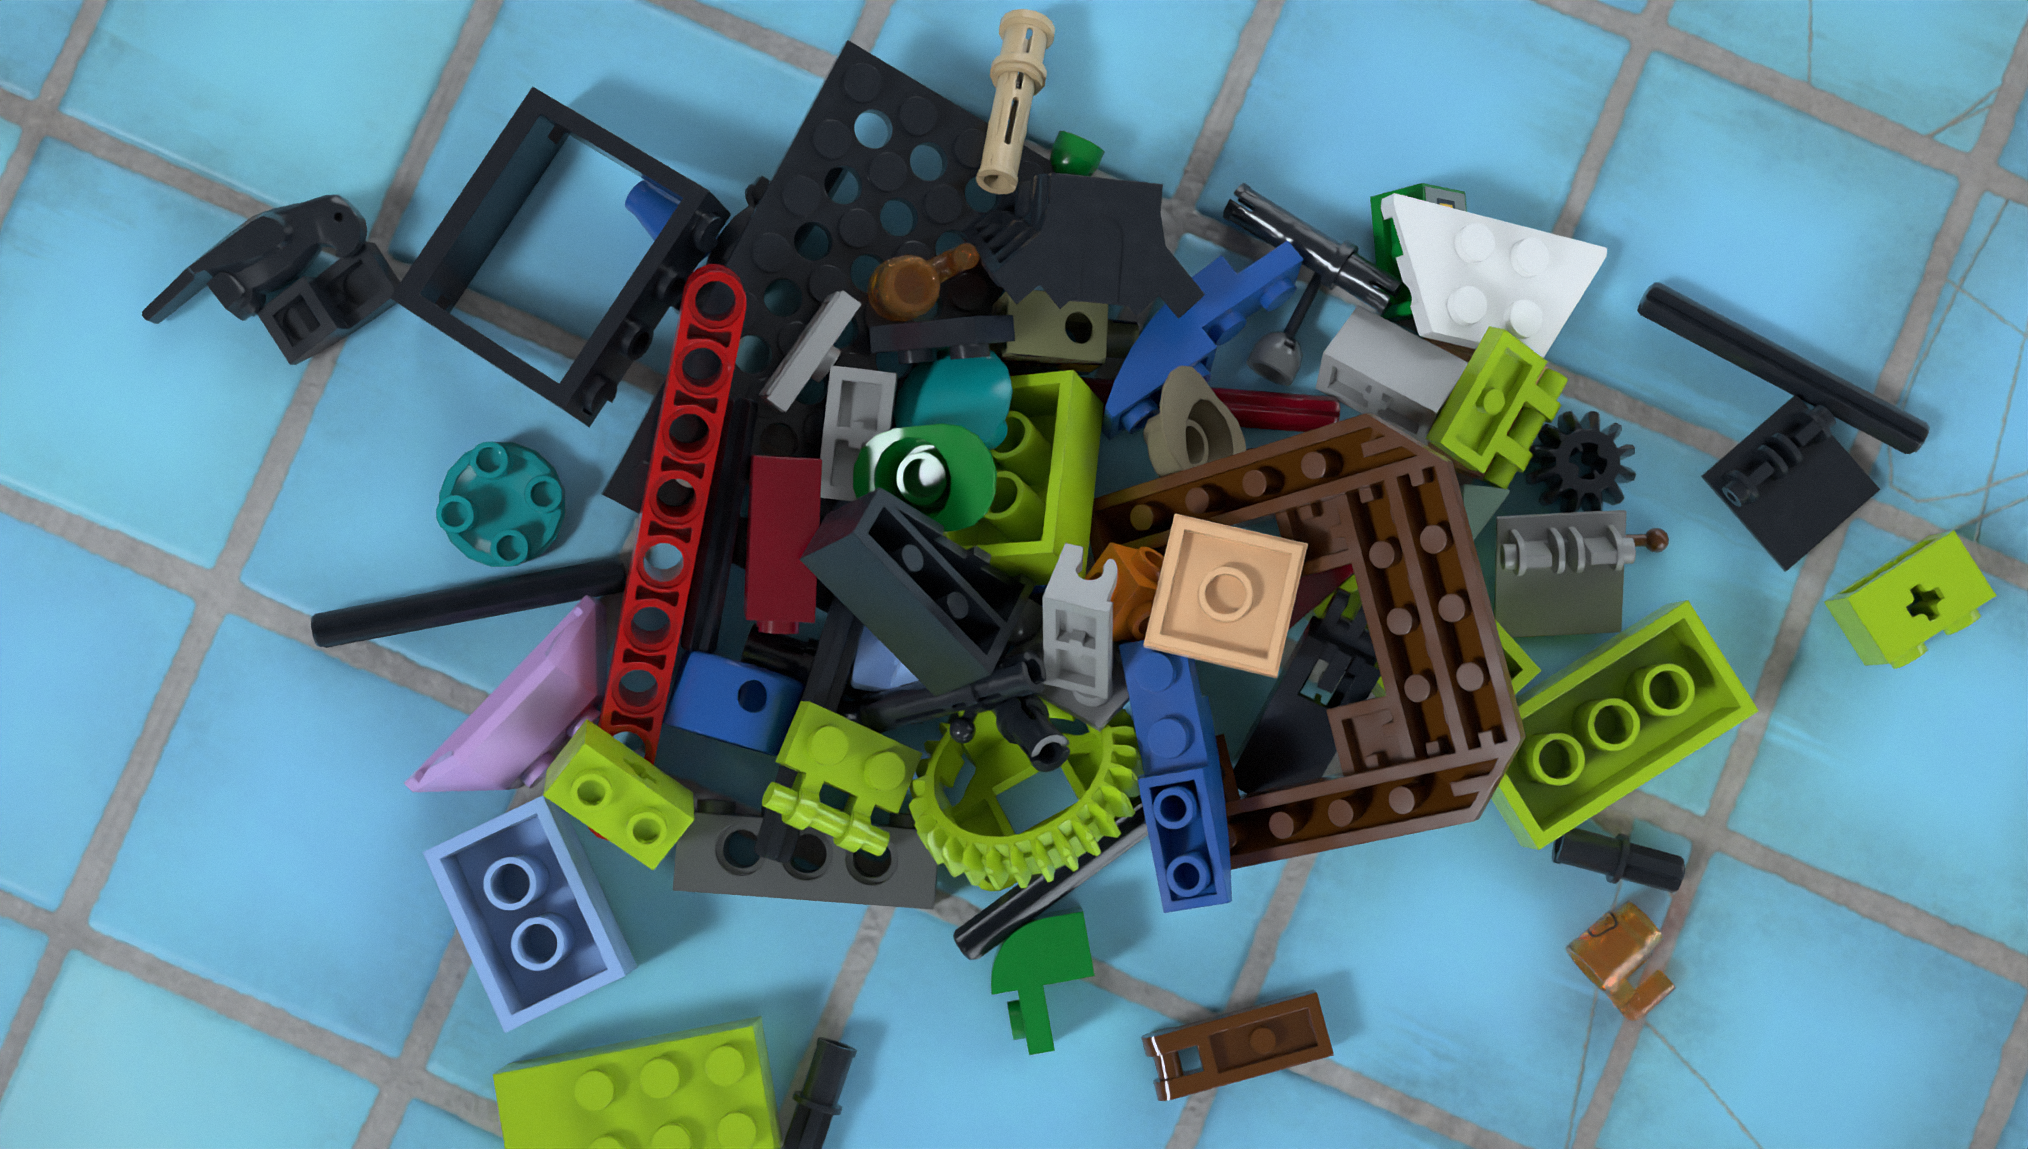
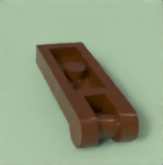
(1239, 1045)

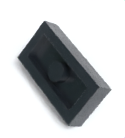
(964, 336)

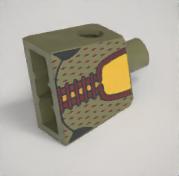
(1043, 342)

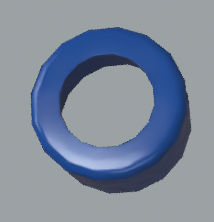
(708, 705)

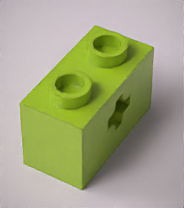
(1875, 610)
(619, 794)

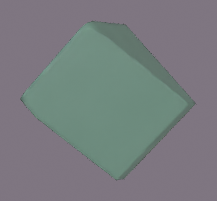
(1481, 504)

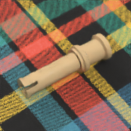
(1021, 55)

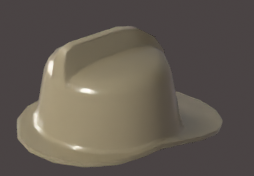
(1190, 425)

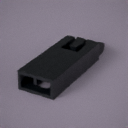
(1292, 731)

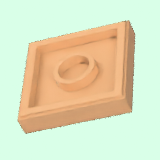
(1225, 595)

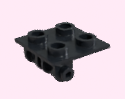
(1791, 481)

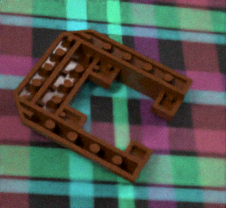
(1449, 710)

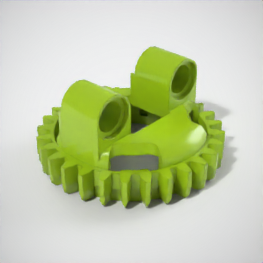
(976, 831)

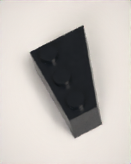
(917, 590)

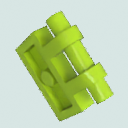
(1486, 402)
(850, 759)

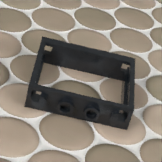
(490, 205)

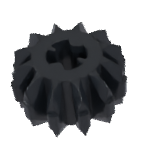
(1597, 451)

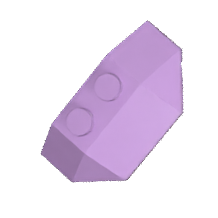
(529, 713)

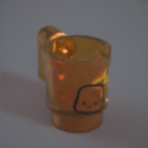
(911, 285)
(1614, 951)

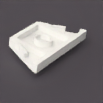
(1487, 273)

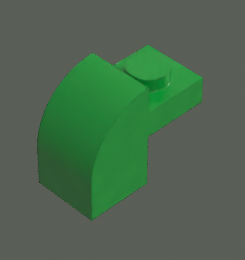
(1039, 954)

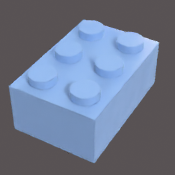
(530, 911)

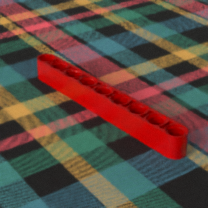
(676, 525)

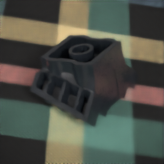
(1084, 244)

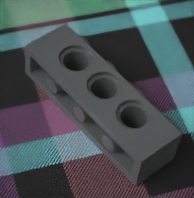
(707, 866)

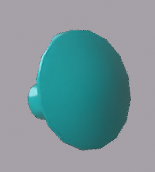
(958, 393)
(501, 504)

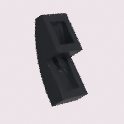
(330, 306)

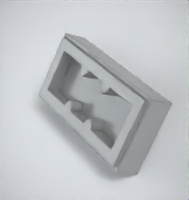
(811, 353)

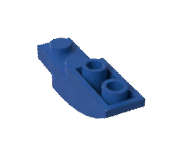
(1189, 340)
(1181, 779)

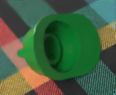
(933, 469)

